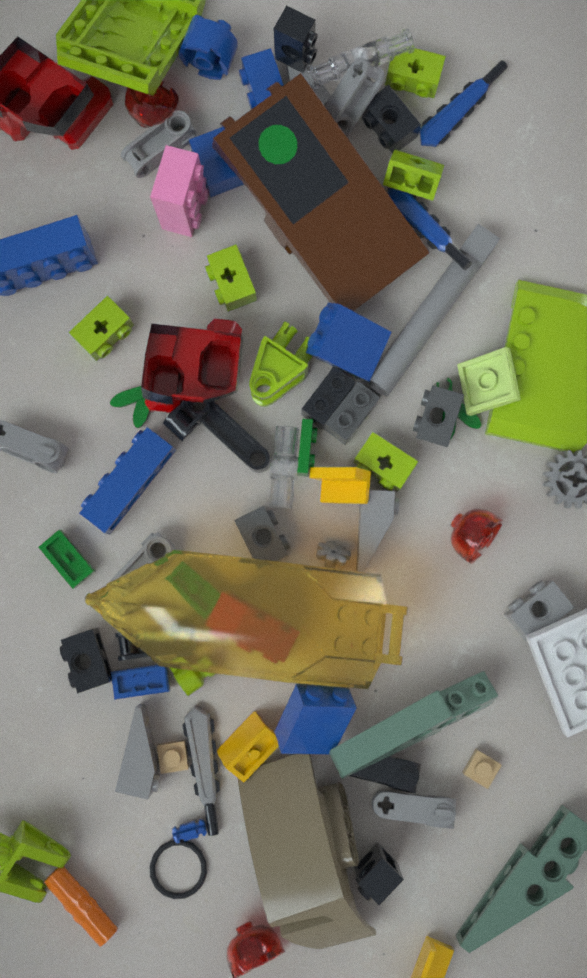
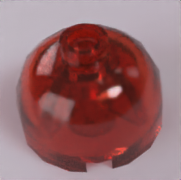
(151, 109)
(474, 532)
(252, 948)

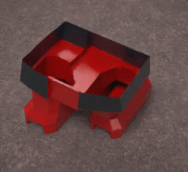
(47, 98)
(191, 364)

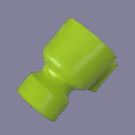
(190, 680)

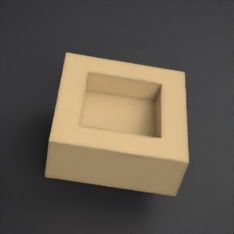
(173, 756)
(481, 768)

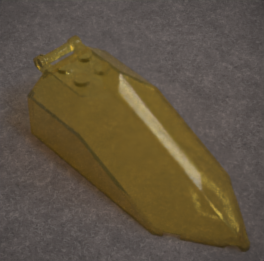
(255, 618)

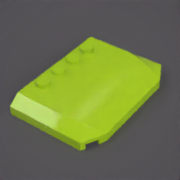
(126, 39)
(550, 368)

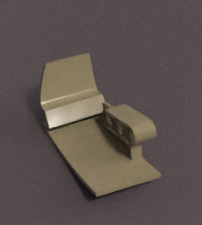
(301, 853)

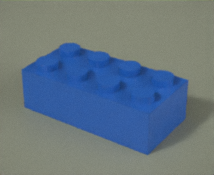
(44, 255)

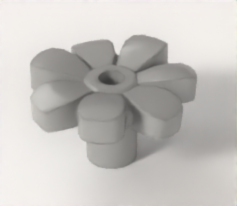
(332, 554)

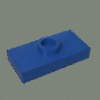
(140, 681)

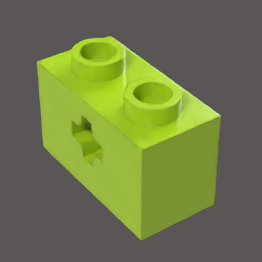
(416, 72)
(413, 174)
(230, 263)
(106, 315)
(399, 462)

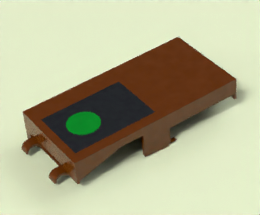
(319, 194)

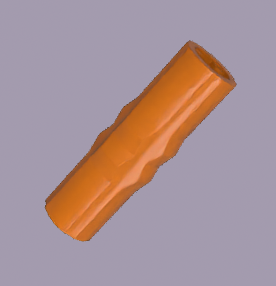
(80, 905)

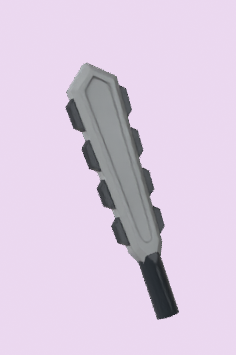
(201, 748)

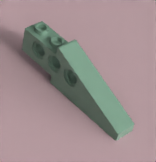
(414, 724)
(507, 897)

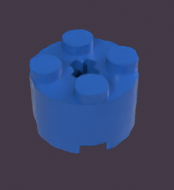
(209, 47)

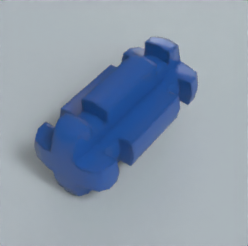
(189, 830)

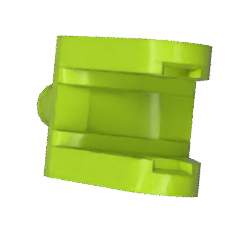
(278, 367)
(34, 844)

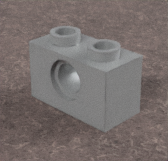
(553, 603)

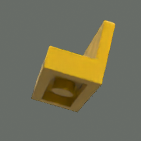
(342, 484)
(248, 747)
(433, 959)

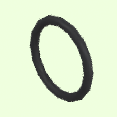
(160, 888)

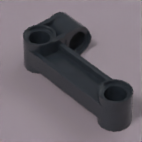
(185, 419)

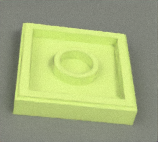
(488, 381)

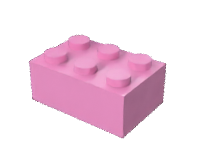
(179, 191)

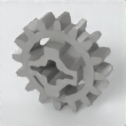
(570, 490)

